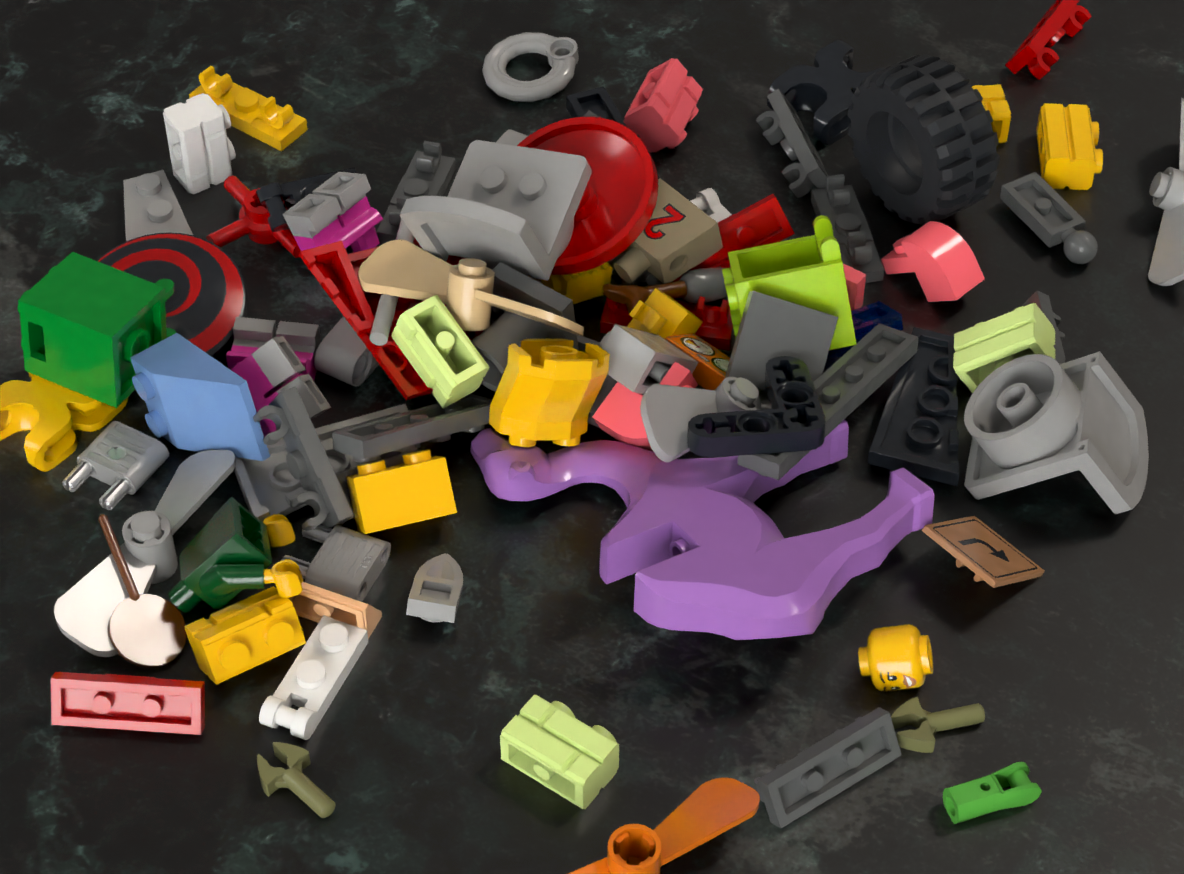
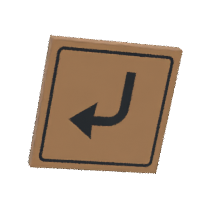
(983, 551)

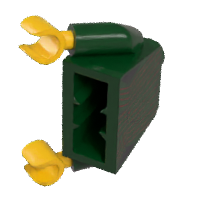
(234, 556)

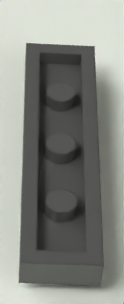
(407, 429)

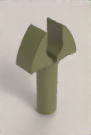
(929, 723)
(293, 778)

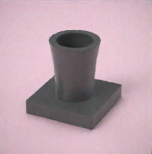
(513, 328)

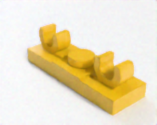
(251, 111)

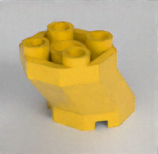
(547, 391)

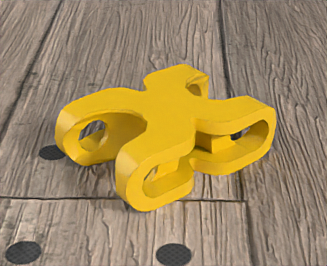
(51, 416)

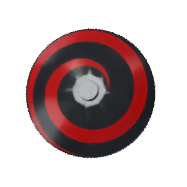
(206, 285)

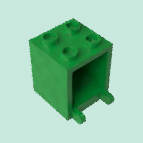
(88, 323)

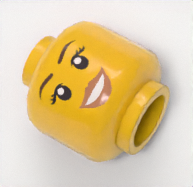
(896, 658)

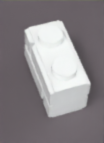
(199, 142)

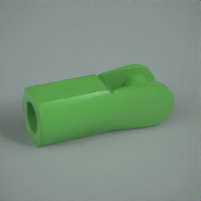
(986, 793)

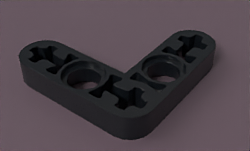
(781, 427)

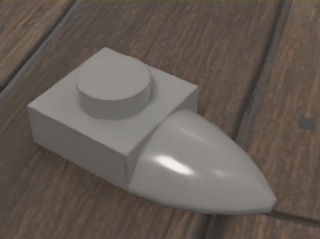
(436, 590)

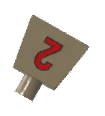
(672, 241)

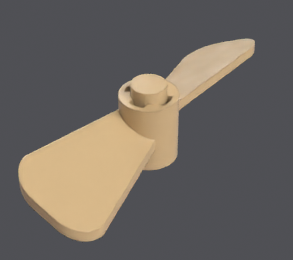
(465, 288)

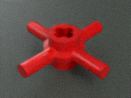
(251, 221)

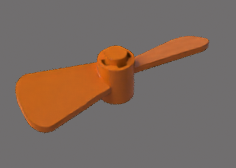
(701, 817)

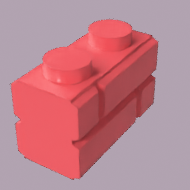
(664, 106)

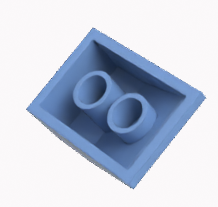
(196, 400)

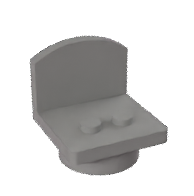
(503, 208)
(1055, 419)

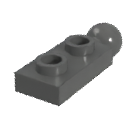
(1050, 217)

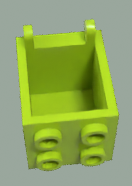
(797, 271)

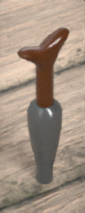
(691, 286)

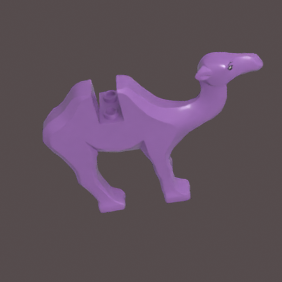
(701, 542)

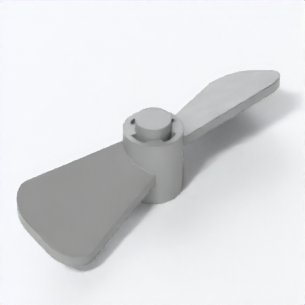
(1168, 194)
(670, 408)
(147, 549)

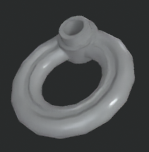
(561, 56)

